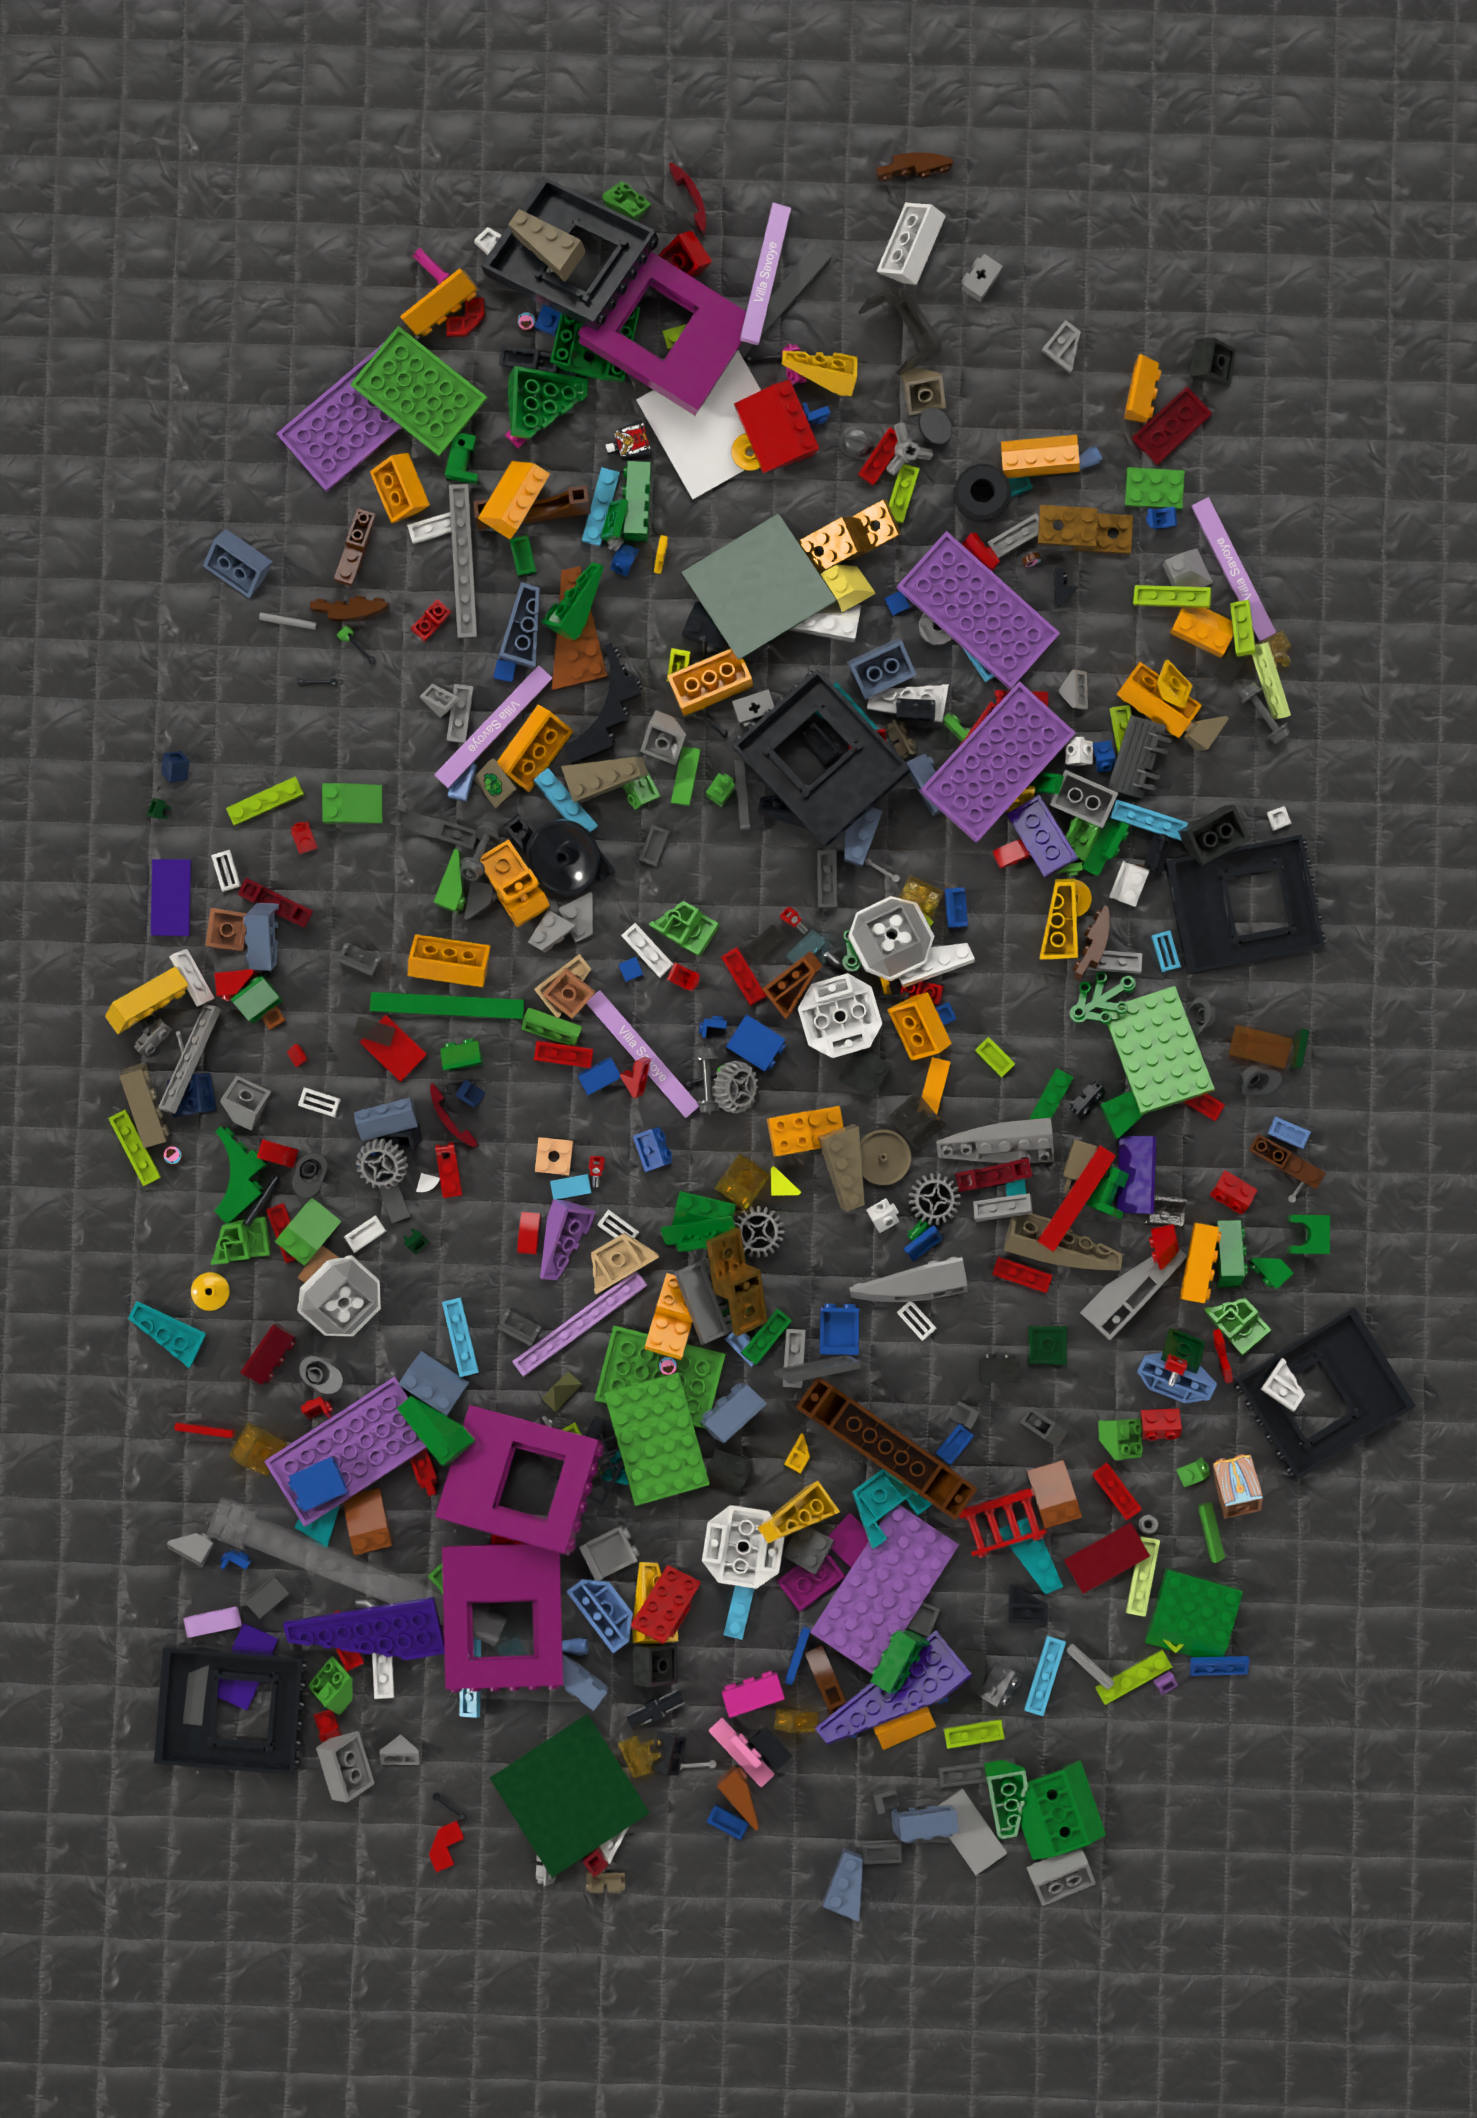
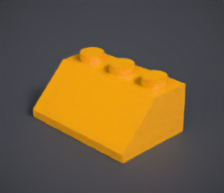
(1142, 389)
(399, 487)
(1203, 629)
(919, 1026)
(904, 1727)

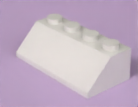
(911, 242)
(832, 623)

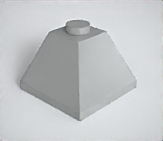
(1187, 570)
(663, 738)
(245, 1102)
(192, 1547)

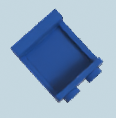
(756, 1043)
(839, 1329)
(318, 1484)

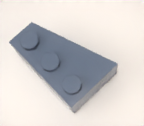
(859, 837)
(261, 936)
(582, 1683)
(924, 1823)
(845, 1886)

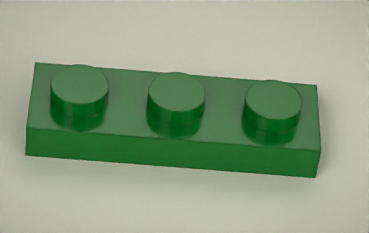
(1052, 1095)
(766, 1336)

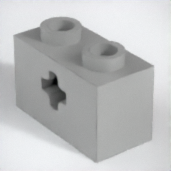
(986, 267)
(743, 706)

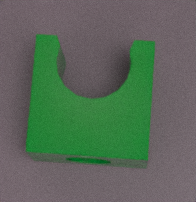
(1317, 1234)

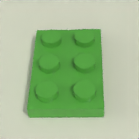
(1154, 488)

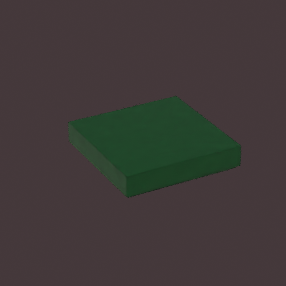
(1299, 1049)
(1047, 1345)
(1185, 1348)

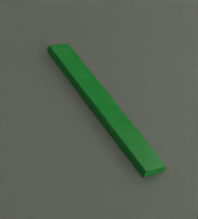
(447, 1005)

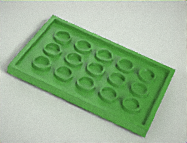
(418, 391)
(1159, 1051)
(631, 1364)
(656, 1439)

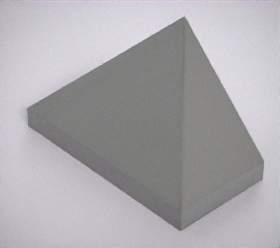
(1075, 689)
(438, 699)
(399, 1753)

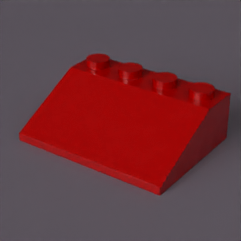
(776, 426)

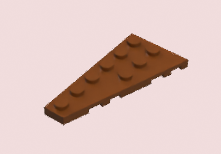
(577, 659)

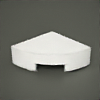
(427, 1182)

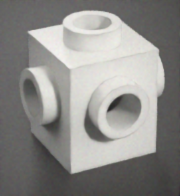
(1079, 752)
(883, 1215)

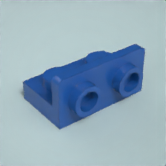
(548, 320)
(652, 1149)

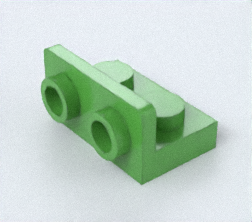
(641, 792)

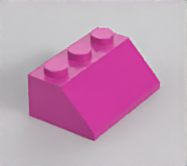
(752, 1693)

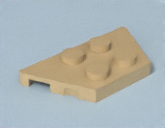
(618, 1260)

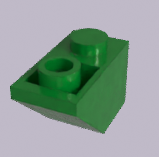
(1273, 1270)

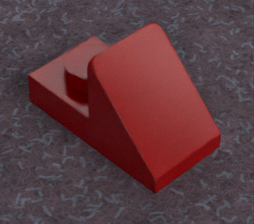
(636, 1079)
(327, 1725)

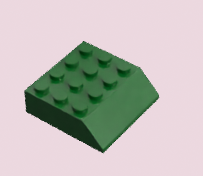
(1193, 1614)

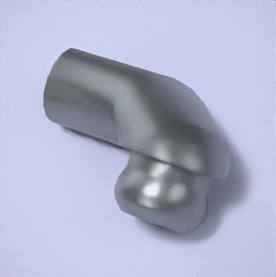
(834, 961)
(365, 1603)

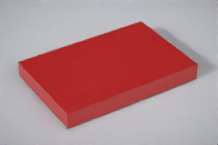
(400, 1056)

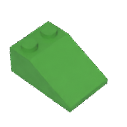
(352, 803)
(451, 890)
(307, 1231)

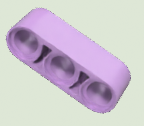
(212, 1621)

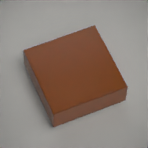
(273, 1018)

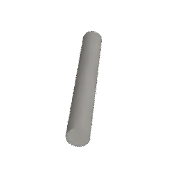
(287, 621)

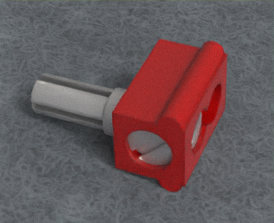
(791, 917)
(596, 1165)
(1177, 1367)

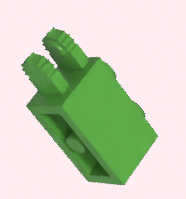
(721, 789)

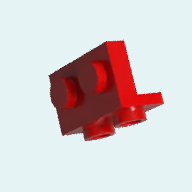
(1233, 1192)
(1161, 1424)

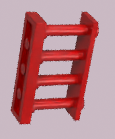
(1006, 1502)

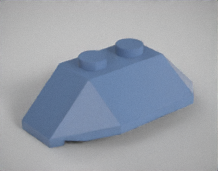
(1187, 1388)
(604, 1611)

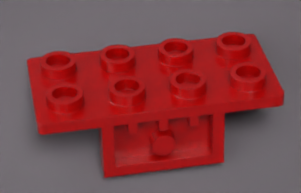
(666, 1605)

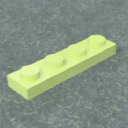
(1270, 681)
(1142, 1579)

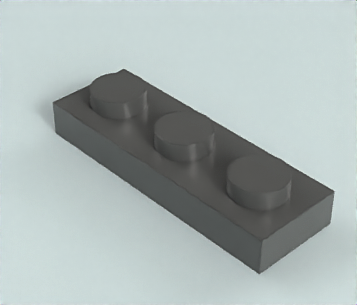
(827, 878)

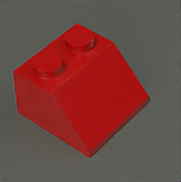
(687, 254)
(232, 982)

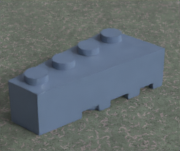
(521, 633)

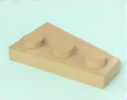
(577, 967)

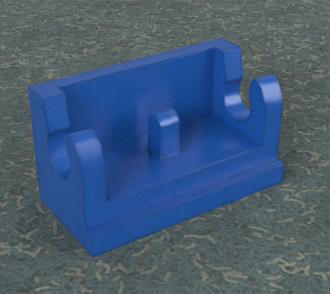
(955, 907)
(599, 1075)

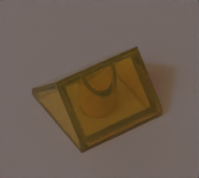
(922, 893)

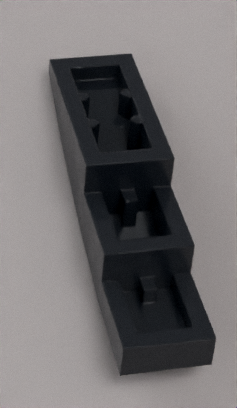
(529, 359)

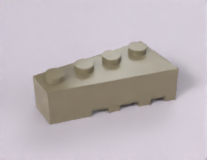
(549, 243)
(599, 777)
(143, 1105)
(844, 1165)

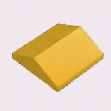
(1173, 685)

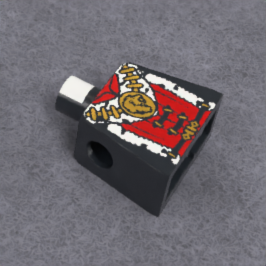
(630, 442)

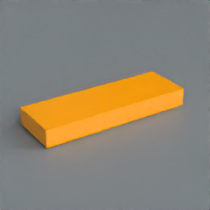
(935, 1082)

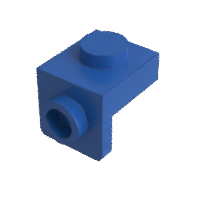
(819, 416)
(1162, 518)
(624, 559)
(1104, 756)
(716, 1022)
(241, 1559)

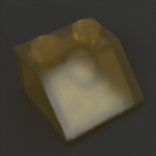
(742, 1181)
(255, 1447)

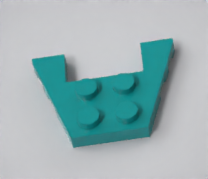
(880, 1496)

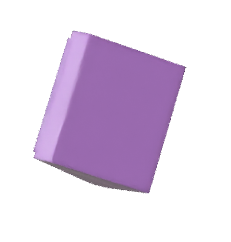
(1165, 1682)

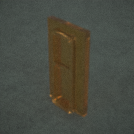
(1260, 1046)

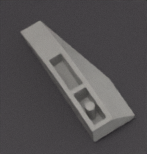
(1002, 1142)
(917, 1284)

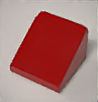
(297, 1055)

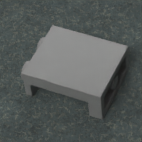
(609, 1552)

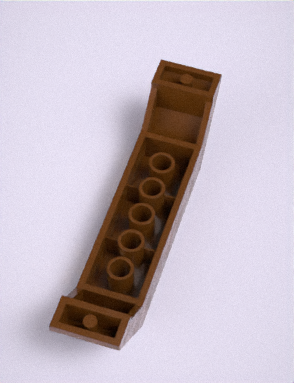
(887, 1447)

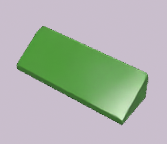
(685, 776)
(551, 1027)
(1211, 1532)

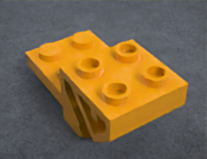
(514, 883)
(800, 1130)
(670, 1322)

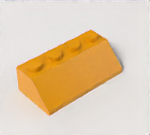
(439, 303)
(1040, 456)
(513, 497)
(710, 681)
(1144, 694)
(534, 747)
(448, 960)
(1199, 1263)

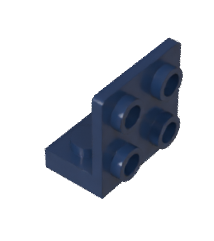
(197, 1096)

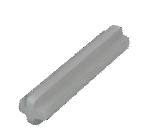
(1091, 1667)

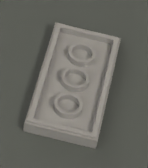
(974, 1836)

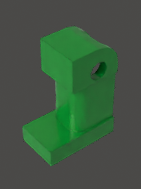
(459, 459)
(1105, 1191)

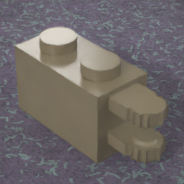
(1077, 1159)

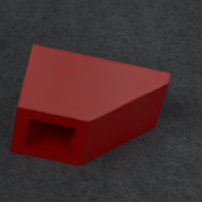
(1165, 1245)

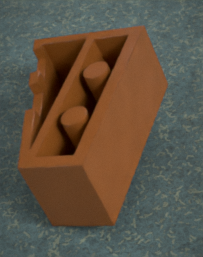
(792, 984)

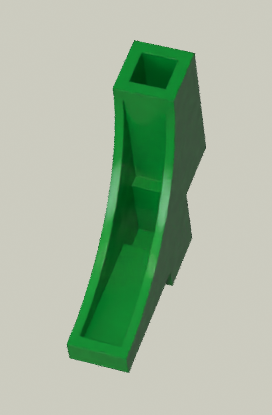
(243, 1167)

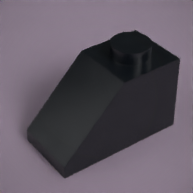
(407, 1139)

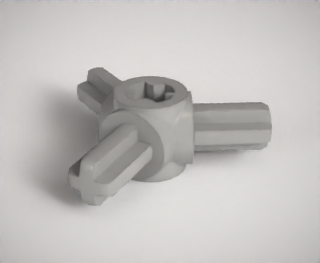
(905, 443)

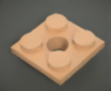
(547, 1145)

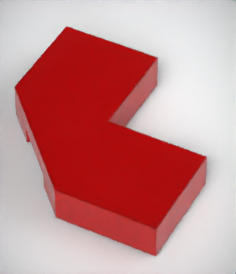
(462, 325)
(1224, 1365)
(439, 1851)

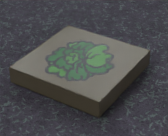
(494, 783)

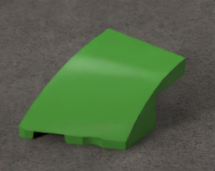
(687, 927)
(242, 1242)
(1239, 1324)

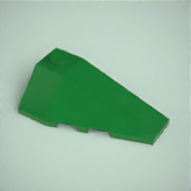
(573, 611)
(438, 1432)
(1007, 1792)

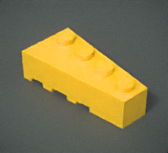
(1061, 924)
(146, 1000)
(801, 1511)

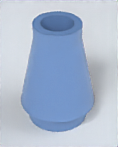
(1090, 457)
(576, 1646)

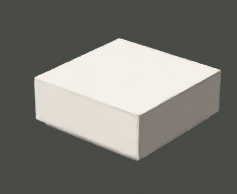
(1278, 818)

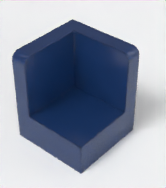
(175, 766)
(470, 1093)

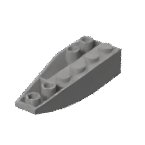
(1127, 1294)

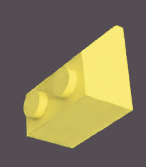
(847, 585)

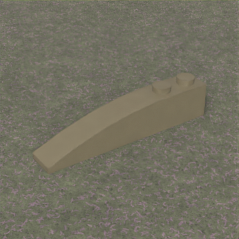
(1071, 1251)

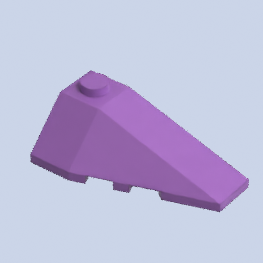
(563, 1231)

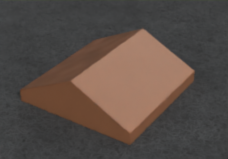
(226, 930)
(568, 993)

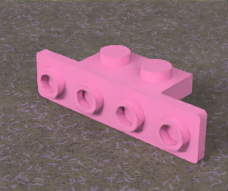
(738, 1748)

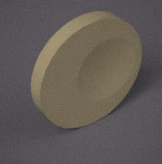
(884, 1157)

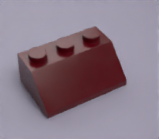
(269, 1354)

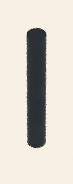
(261, 1201)

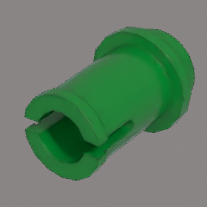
(919, 1229)

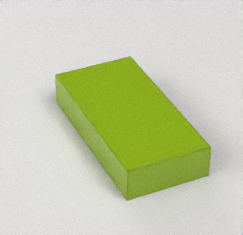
(994, 1057)

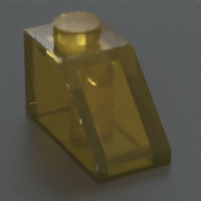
(796, 1720)

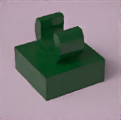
(156, 808)
(416, 1241)

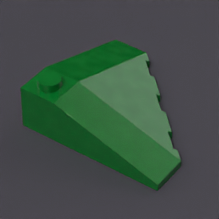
(539, 398)

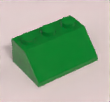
(698, 1208)

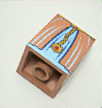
(1237, 1486)

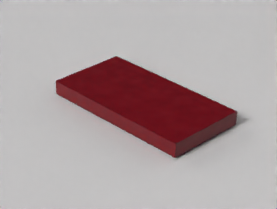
(1171, 426)
(1107, 1557)

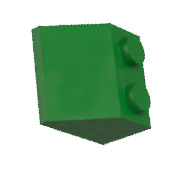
(461, 1055)

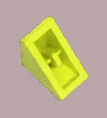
(678, 660)
(781, 1185)

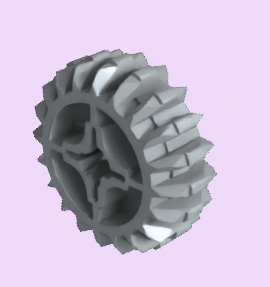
(735, 1087)
(367, 1160)
(951, 1202)
(768, 1217)

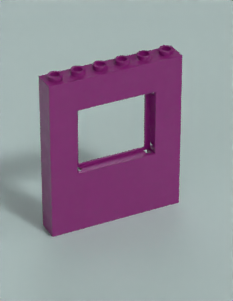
(699, 352)
(482, 1469)
(501, 1575)

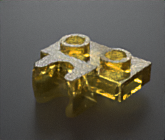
(1278, 645)
(638, 1755)

